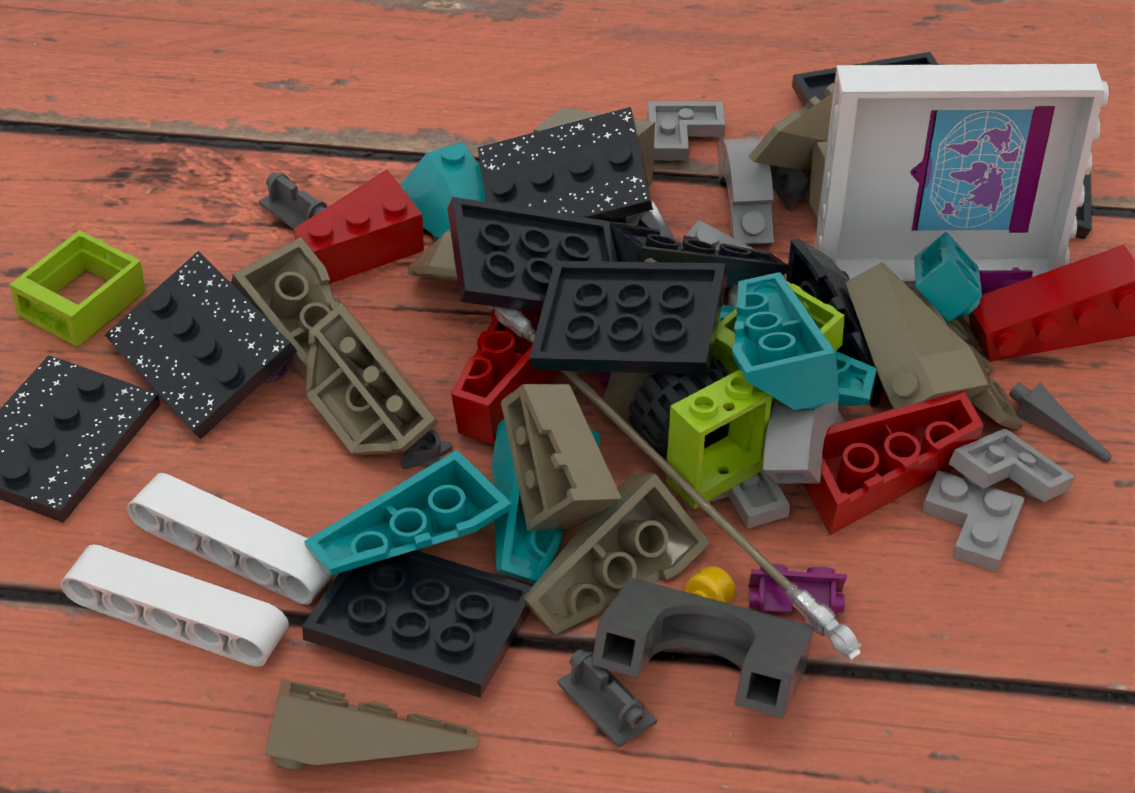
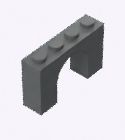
(659, 618)

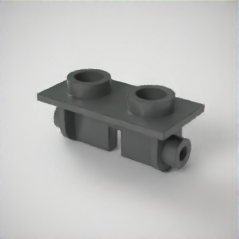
(790, 185)
(288, 202)
(605, 700)

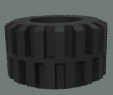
(653, 400)

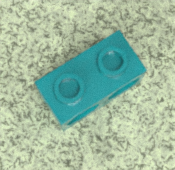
(948, 277)

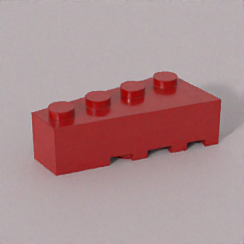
(1059, 308)
(492, 375)
(888, 455)

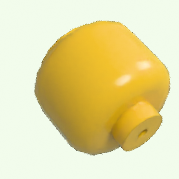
(712, 584)

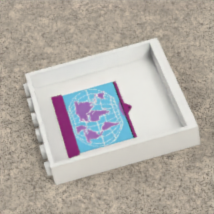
(961, 152)

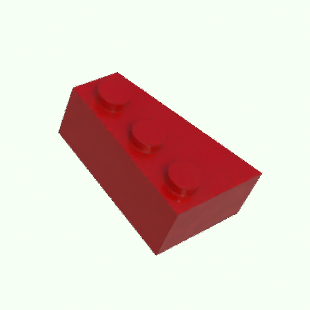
(365, 229)

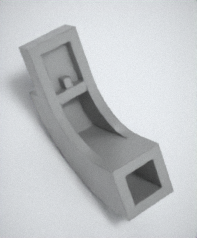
(748, 191)
(797, 441)

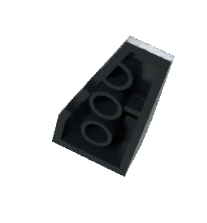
(742, 263)
(826, 282)

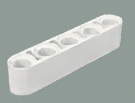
(229, 537)
(175, 605)

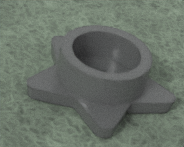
(434, 449)

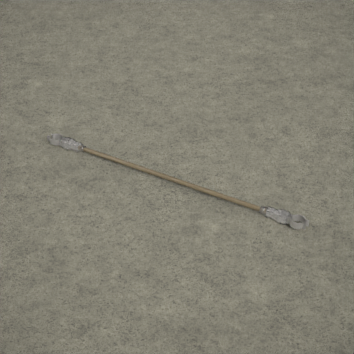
(814, 611)

